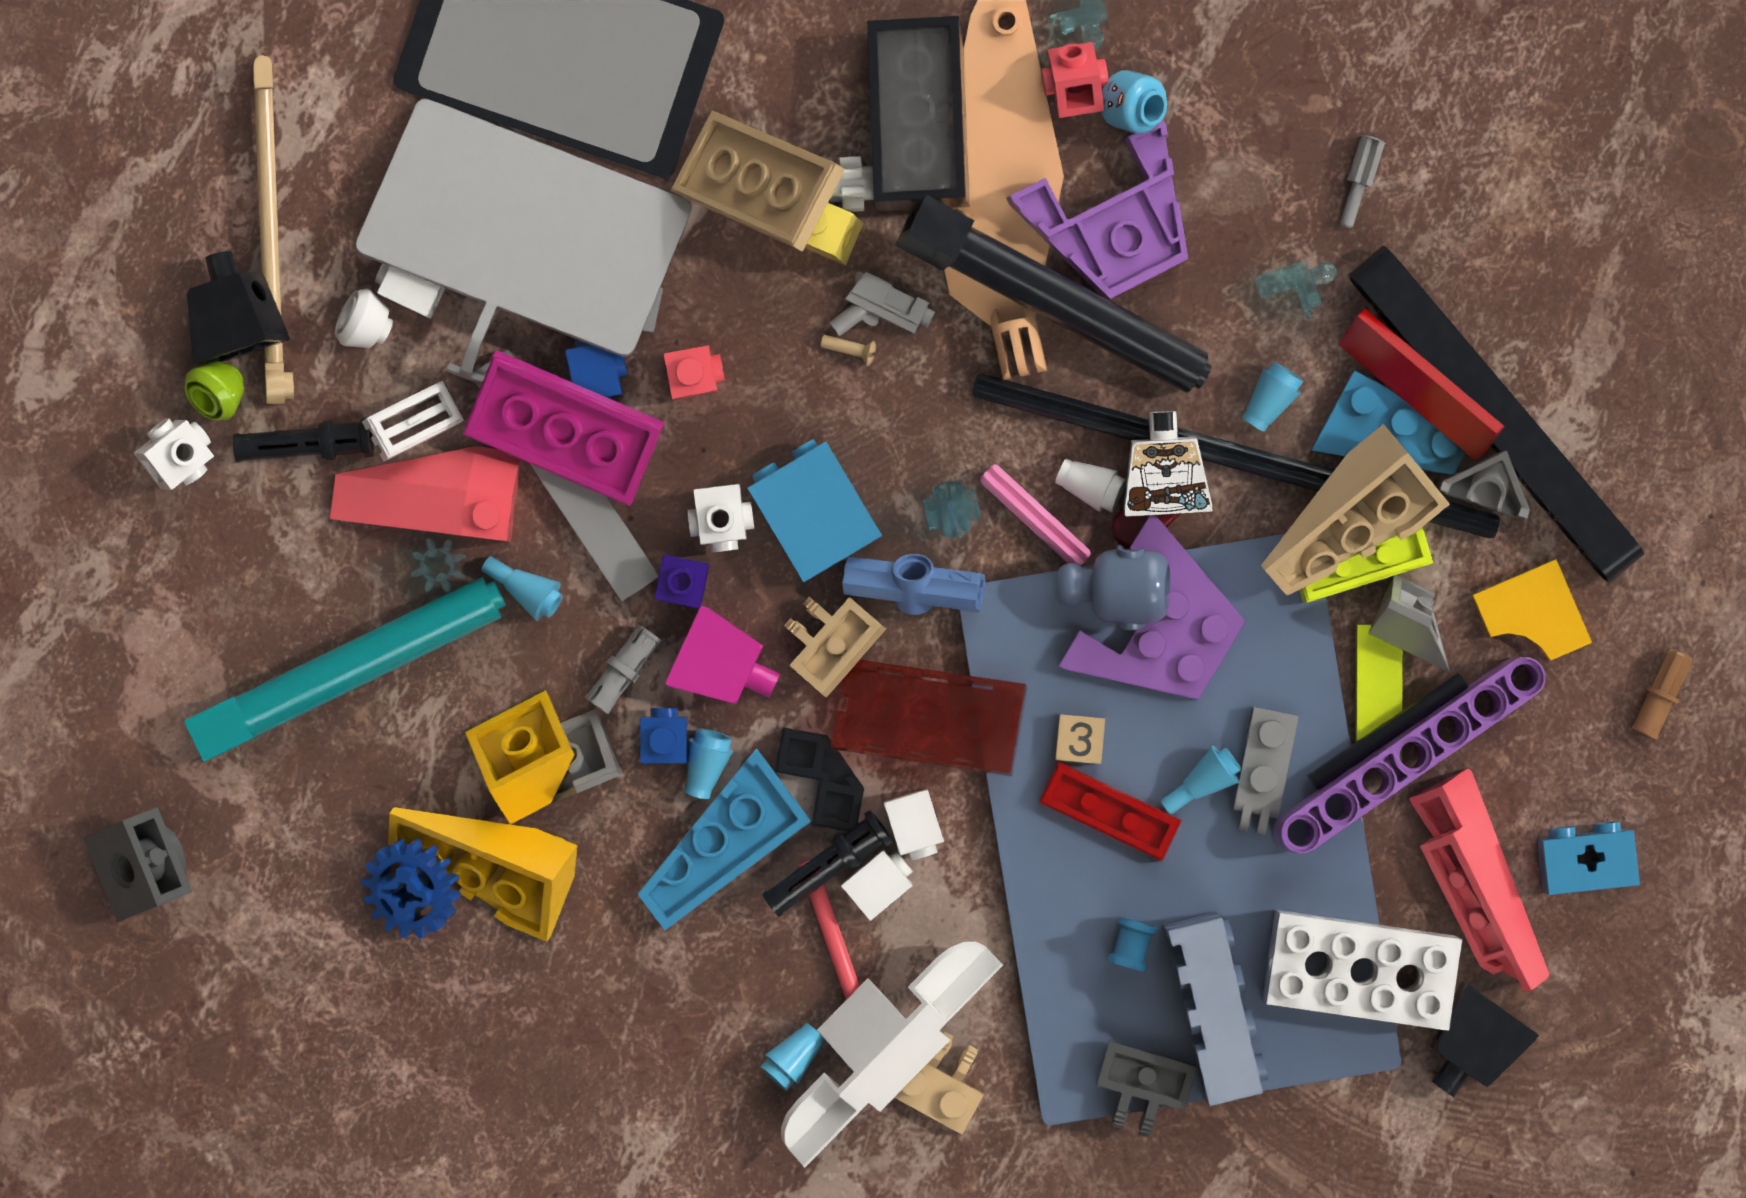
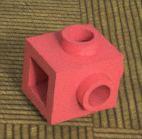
(1075, 79)

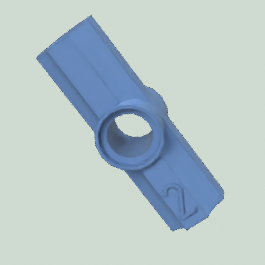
(913, 584)

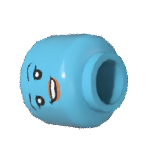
(1133, 102)

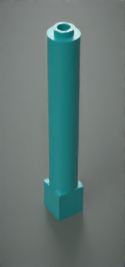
(344, 668)

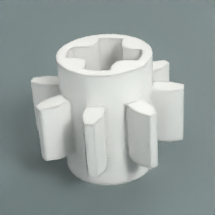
(854, 185)

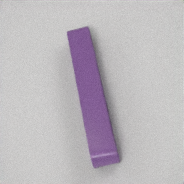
(1430, 749)

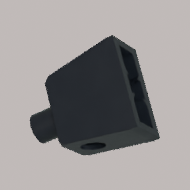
(232, 313)
(1479, 1041)

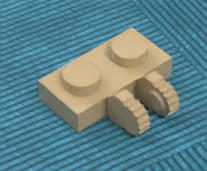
(836, 646)
(944, 1095)

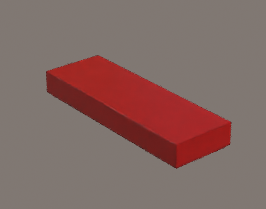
(1109, 811)

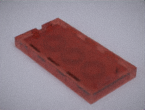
(930, 717)

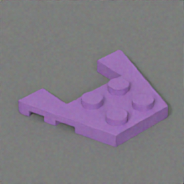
(1122, 237)
(1180, 649)

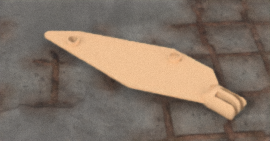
(1008, 150)

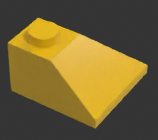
(522, 756)

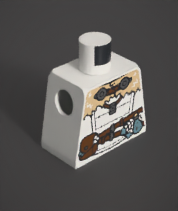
(1165, 472)

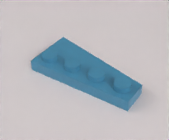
(733, 834)

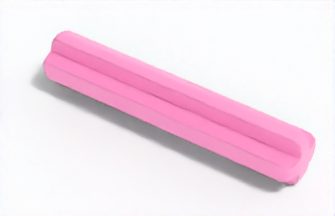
(1034, 515)

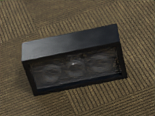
(918, 112)

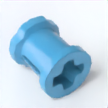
(1132, 944)

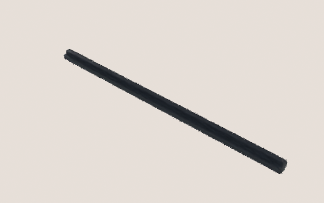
(1211, 448)

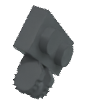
(1146, 1077)

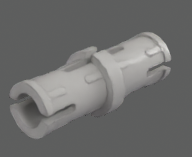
(623, 669)

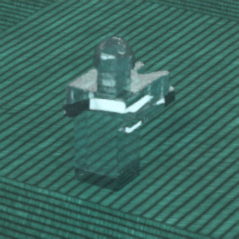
(1085, 18)
(1298, 277)

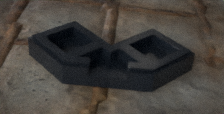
(839, 789)

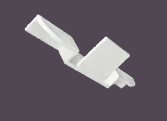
(883, 1046)

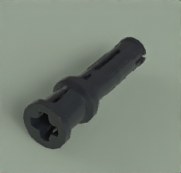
(329, 437)
(845, 845)

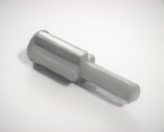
(1361, 175)

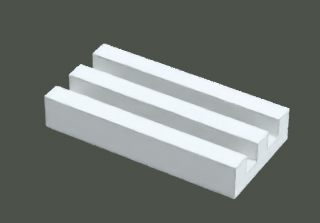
(381, 436)

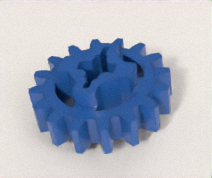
(410, 888)

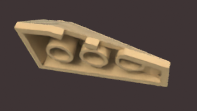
(1363, 503)

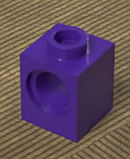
(682, 581)

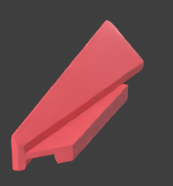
(1478, 879)

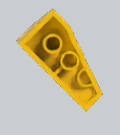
(505, 865)

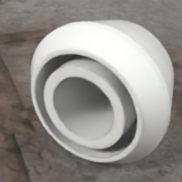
(363, 320)

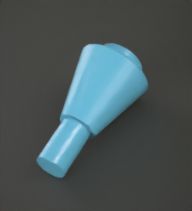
(534, 593)
(1212, 773)

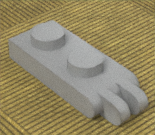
(1264, 767)

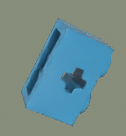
(1613, 868)

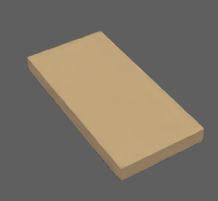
(757, 180)

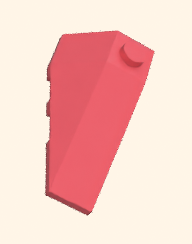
(445, 493)

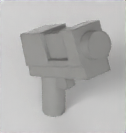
(877, 299)

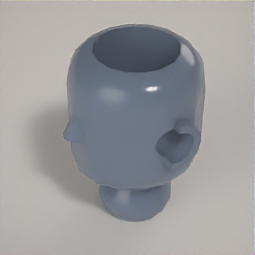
(1123, 586)

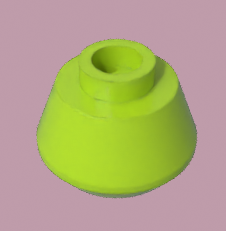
(215, 390)

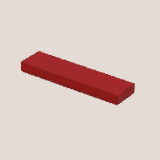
(1421, 385)

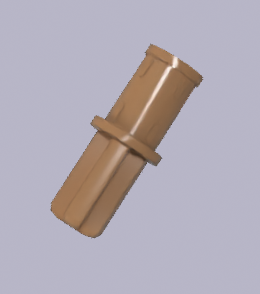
(1662, 693)

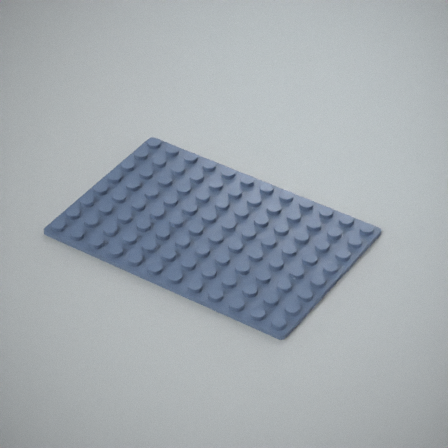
(1075, 882)

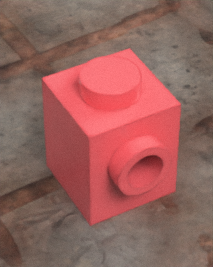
(693, 372)

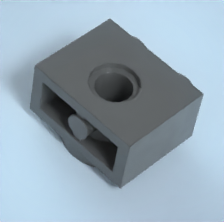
(138, 864)

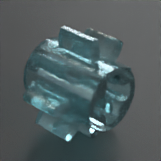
(951, 509)
(450, 559)

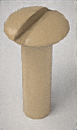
(850, 348)

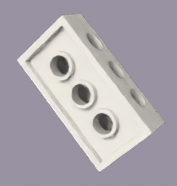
(1376, 998)

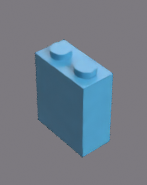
(813, 509)

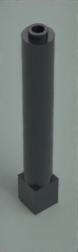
(948, 239)

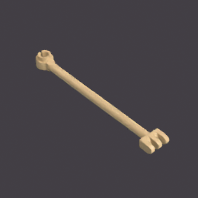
(278, 383)

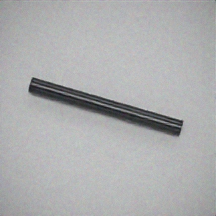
(1387, 731)

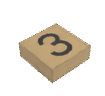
(1080, 739)

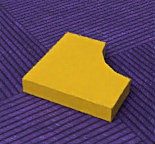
(1534, 607)

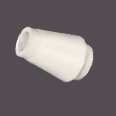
(1092, 484)

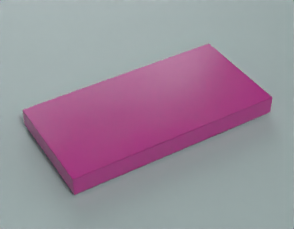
(563, 428)

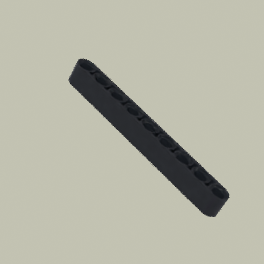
(1533, 455)

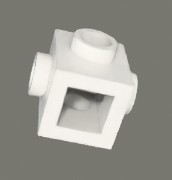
(160, 456)
(715, 499)

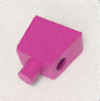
(720, 661)

